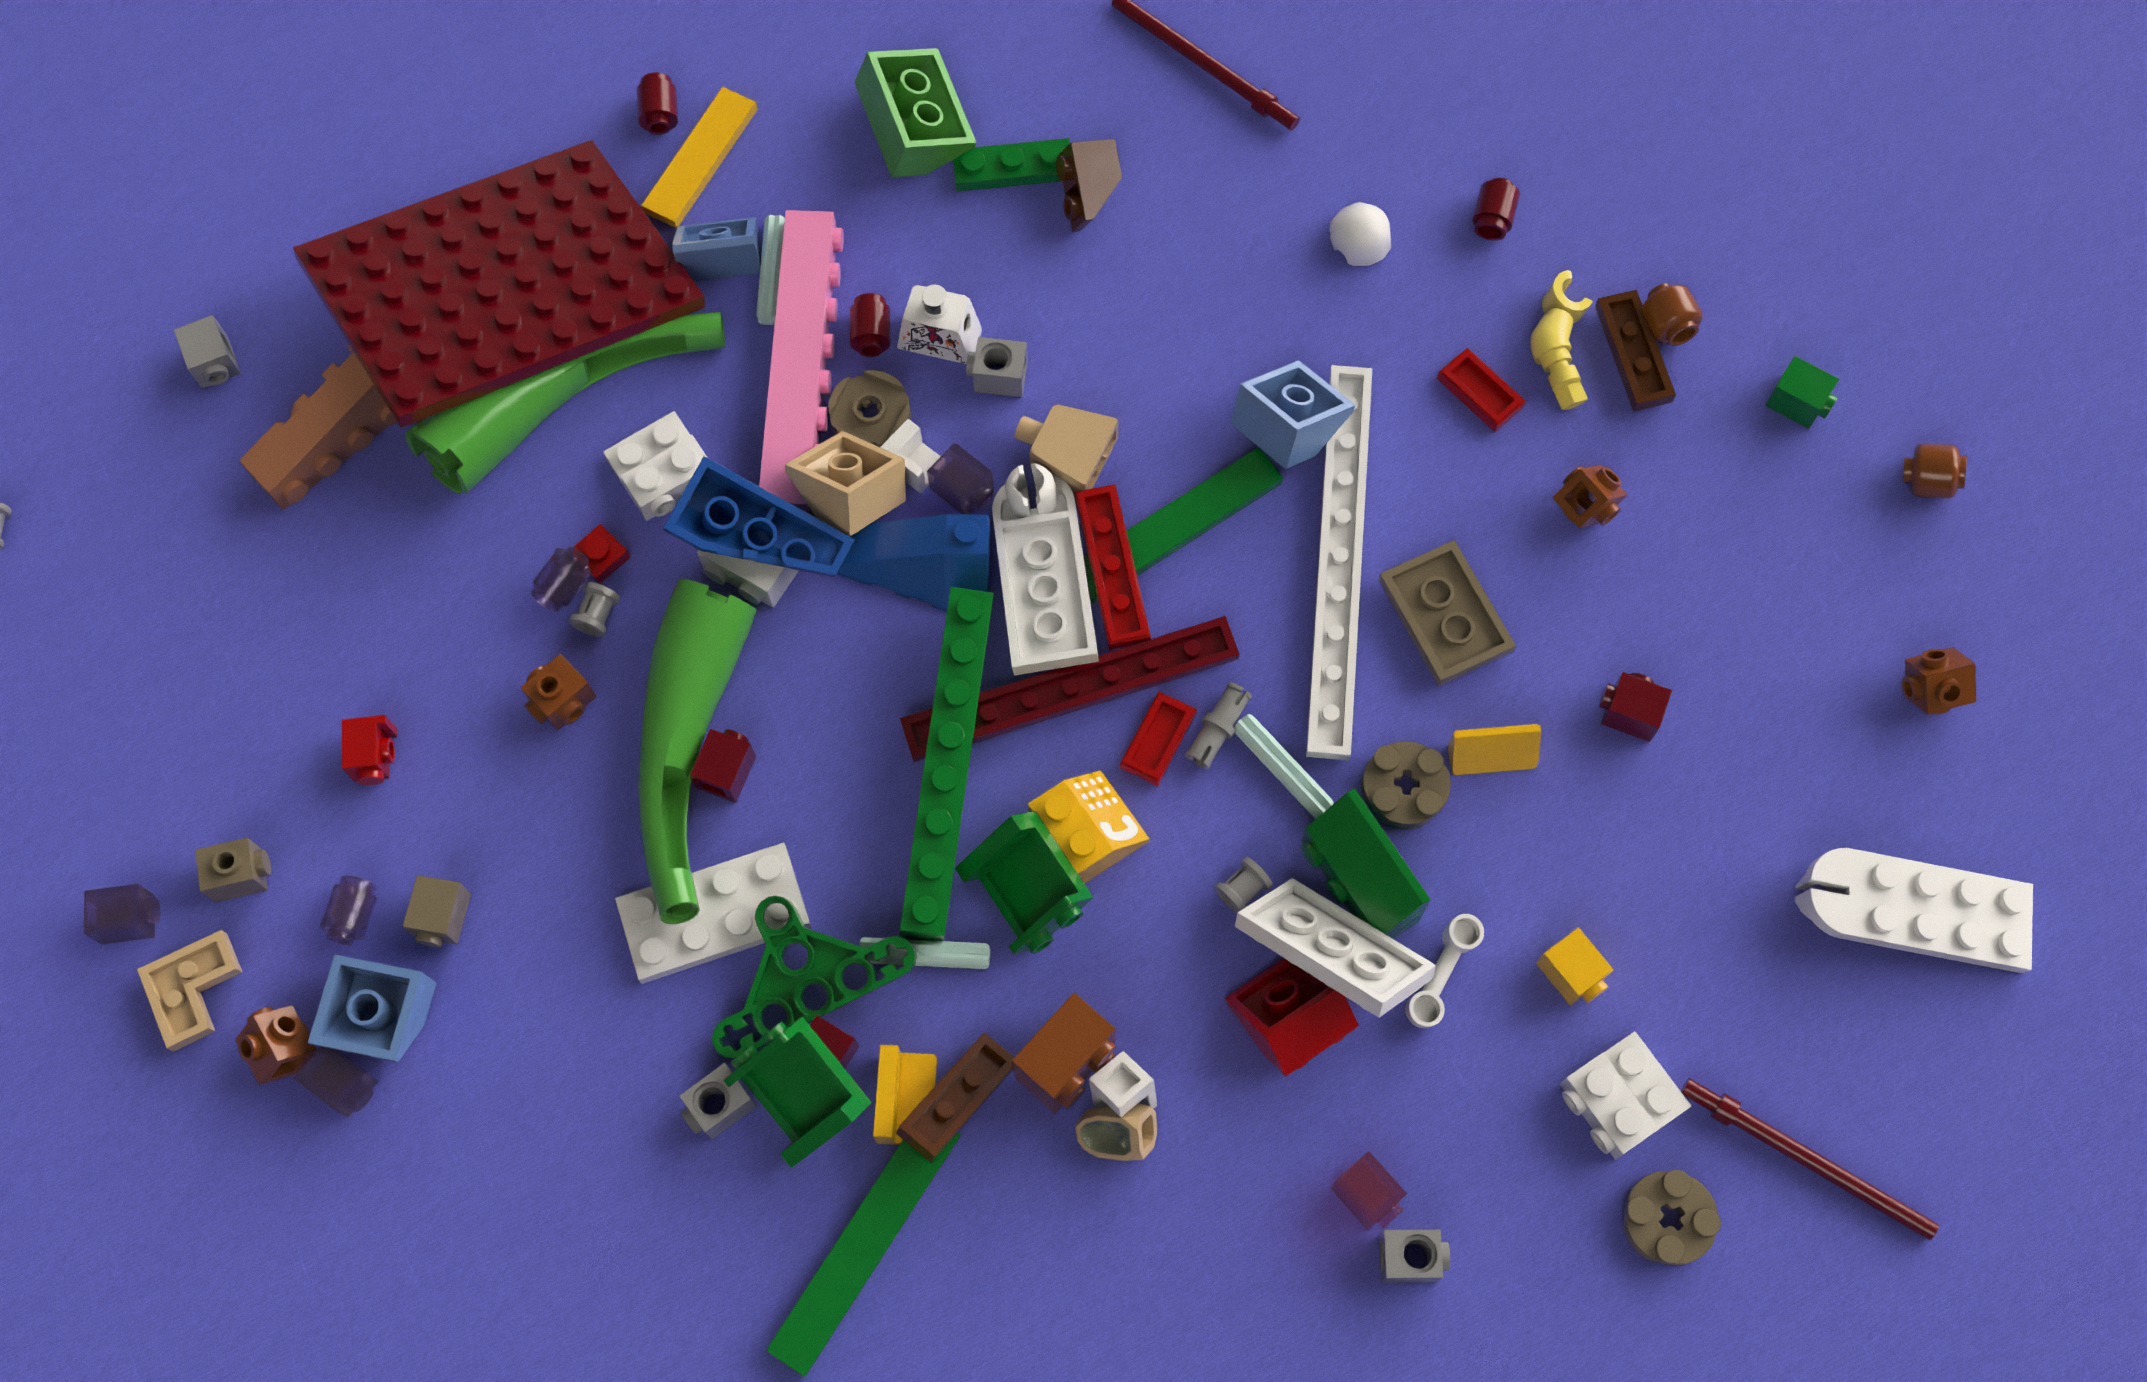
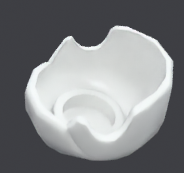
(1361, 234)

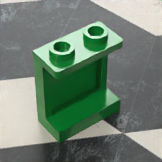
(1027, 880)
(800, 1087)

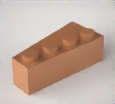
(319, 434)

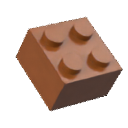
(1065, 1054)

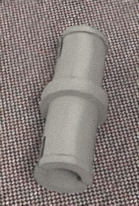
(1218, 725)

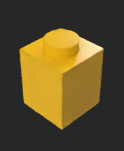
(1575, 968)

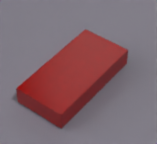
(1481, 389)
(1158, 738)

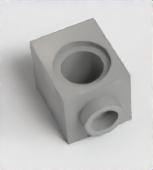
(207, 351)
(1005, 381)
(736, 1104)
(1395, 1268)

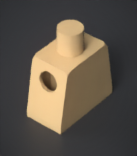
(1070, 444)

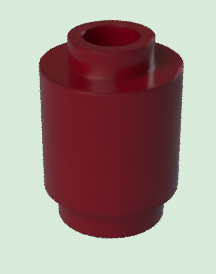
(657, 103)
(1495, 209)
(870, 325)

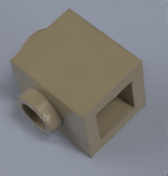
(232, 869)
(436, 911)

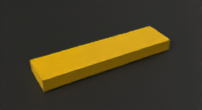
(699, 157)

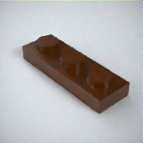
(1635, 350)
(956, 1097)

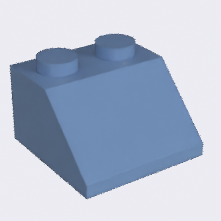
(1290, 413)
(371, 1008)

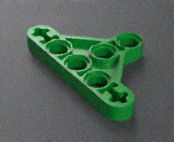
(825, 966)

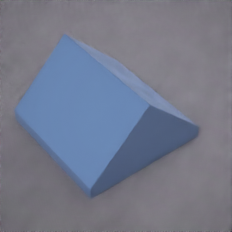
(718, 248)

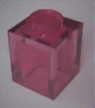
(1370, 1192)

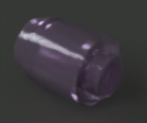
(561, 578)
(349, 910)

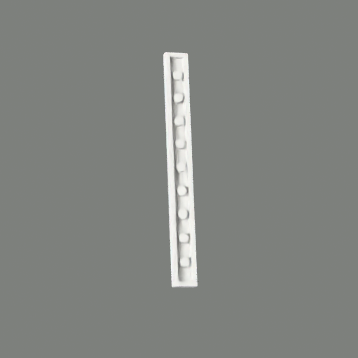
(1339, 573)

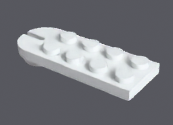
(1043, 574)
(1920, 908)

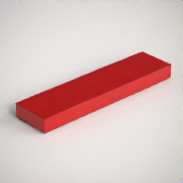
(1112, 567)

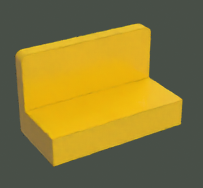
(901, 1086)

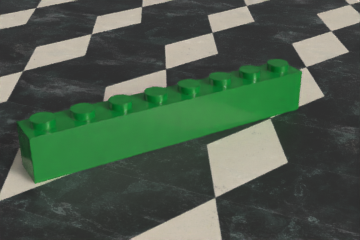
(946, 765)

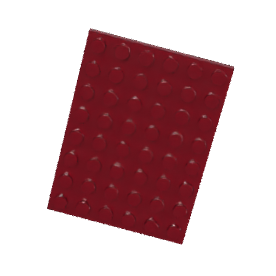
(497, 281)

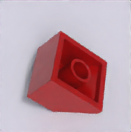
(1291, 1015)

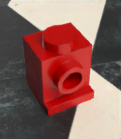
(368, 748)

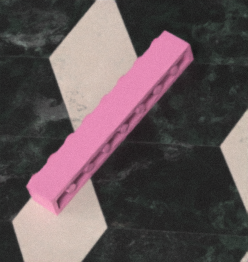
(800, 347)

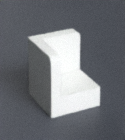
(918, 457)
(1122, 1085)

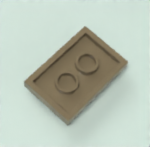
(1446, 613)

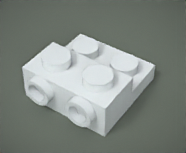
(656, 464)
(1623, 1096)

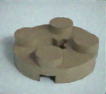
(862, 391)
(1423, 766)
(1667, 1245)

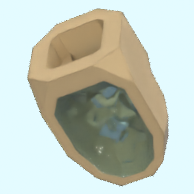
(1117, 1137)

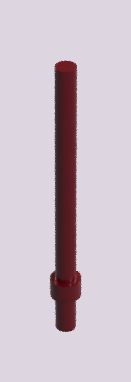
(1262, 100)
(1728, 1110)

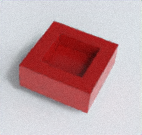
(603, 553)

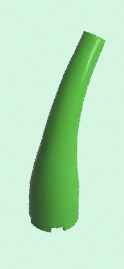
(479, 434)
(685, 681)

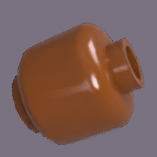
(1672, 314)
(1935, 471)

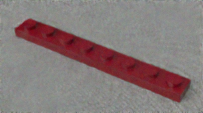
(1089, 684)

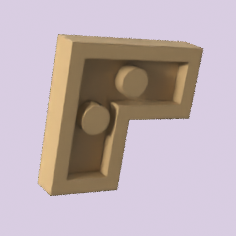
(176, 985)

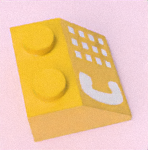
(1089, 823)

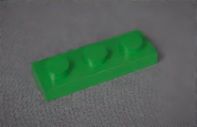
(1008, 165)

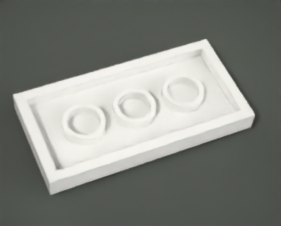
(726, 917)
(1335, 947)

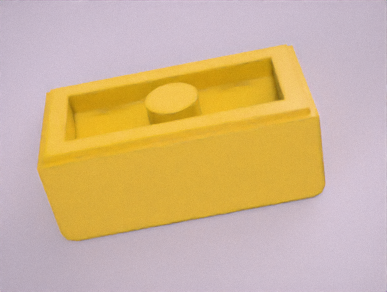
(1494, 749)

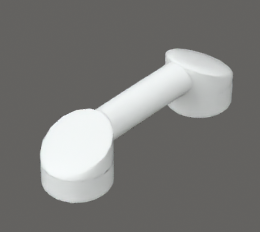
(1459, 937)

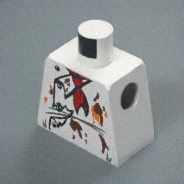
(939, 324)

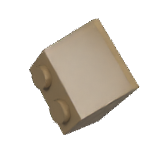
(849, 481)

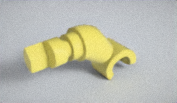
(1551, 342)

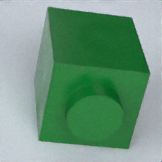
(1803, 393)

